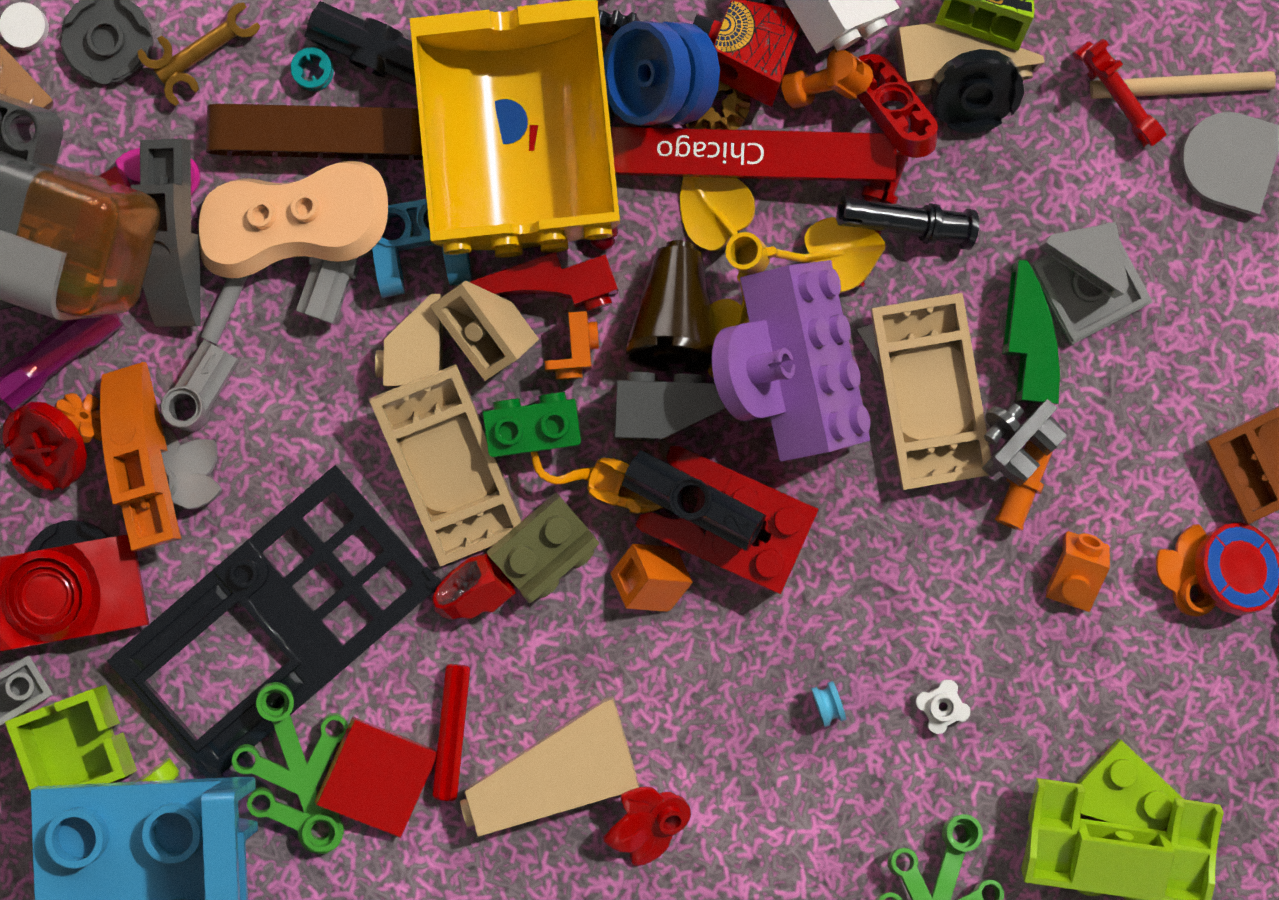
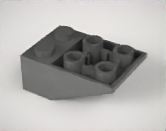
(662, 409)

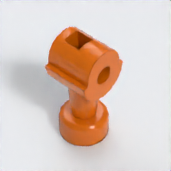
(843, 74)

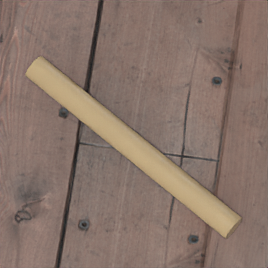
(1191, 84)

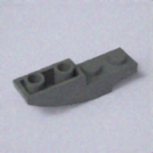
(174, 264)

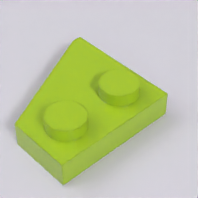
(1126, 790)

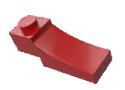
(585, 283)

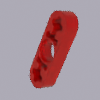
(895, 123)

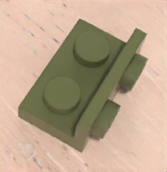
(544, 548)

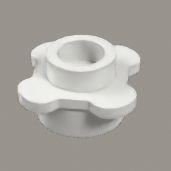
(955, 710)

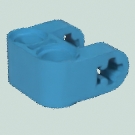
(416, 235)

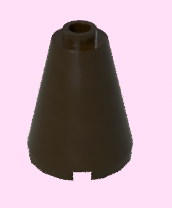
(674, 313)

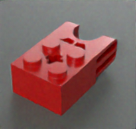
(766, 564)

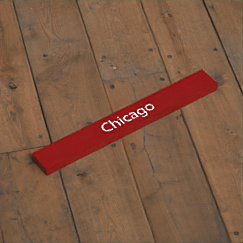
(751, 154)

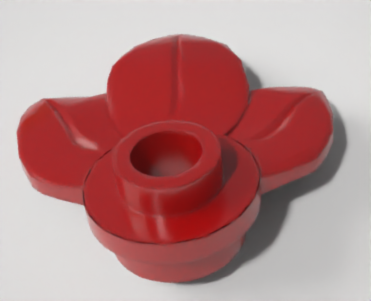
(648, 824)

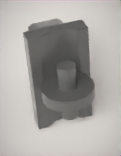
(1038, 428)

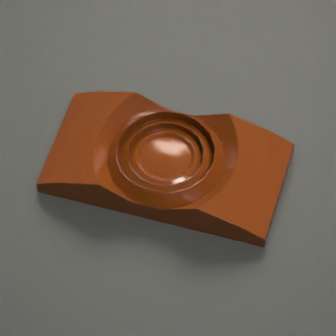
(1250, 464)

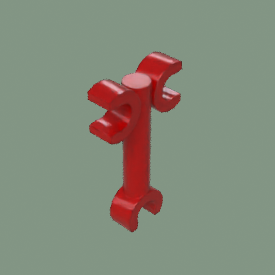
(1105, 68)

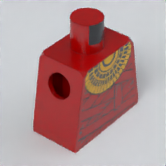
(752, 46)

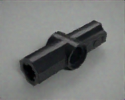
(363, 42)
(668, 485)

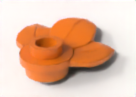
(1178, 572)

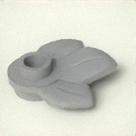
(188, 471)

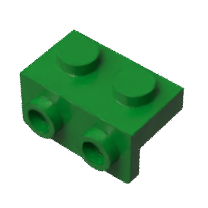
(532, 427)

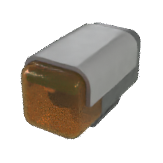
(66, 235)

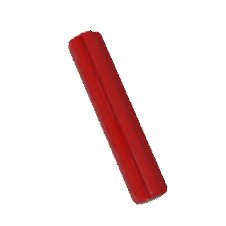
(451, 732)

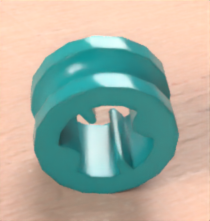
(299, 74)

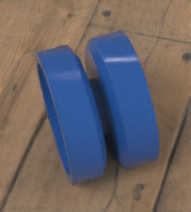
(661, 73)

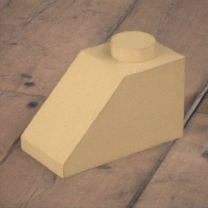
(484, 327)
(412, 347)

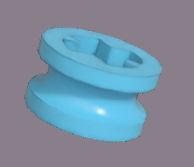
(828, 704)

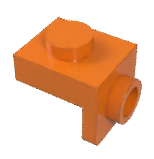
(583, 339)
(1079, 571)

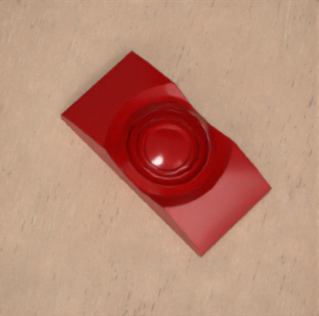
(70, 592)

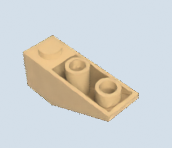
(928, 46)

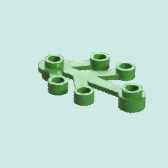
(299, 778)
(948, 869)

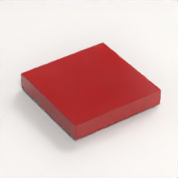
(376, 777)

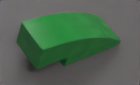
(1031, 337)

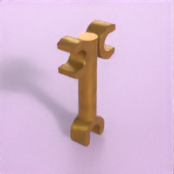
(171, 68)

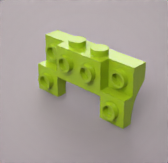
(1120, 857)

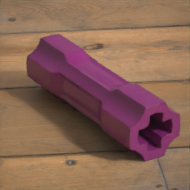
(29, 372)

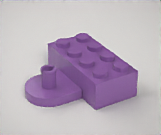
(793, 362)

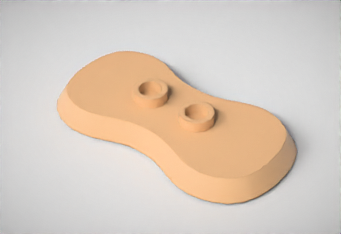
(324, 216)

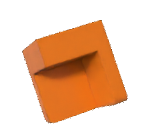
(651, 577)

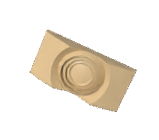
(931, 390)
(446, 464)

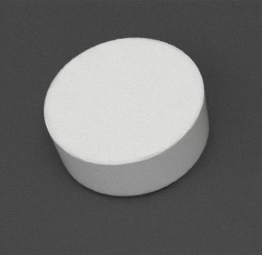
(24, 26)

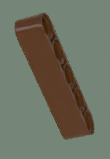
(313, 130)

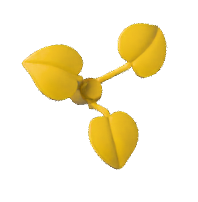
(721, 207)

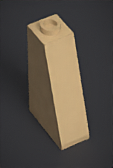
(561, 772)

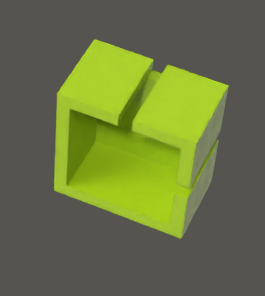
(72, 742)

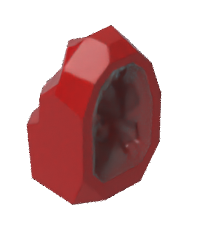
(472, 589)

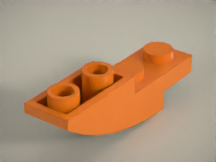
(133, 456)

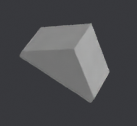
(1093, 255)

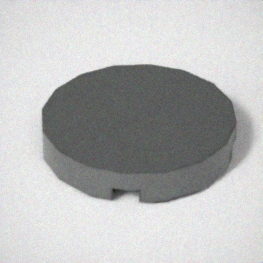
(116, 48)

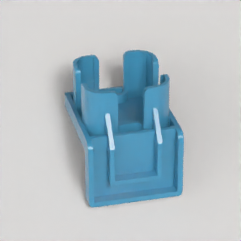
(141, 840)

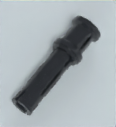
(927, 223)

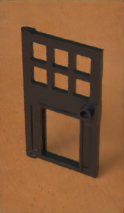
(283, 614)

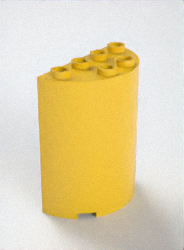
(503, 193)

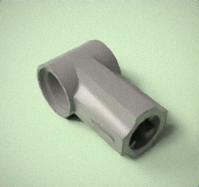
(326, 288)
(201, 381)

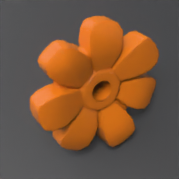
(82, 414)

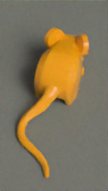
(604, 483)

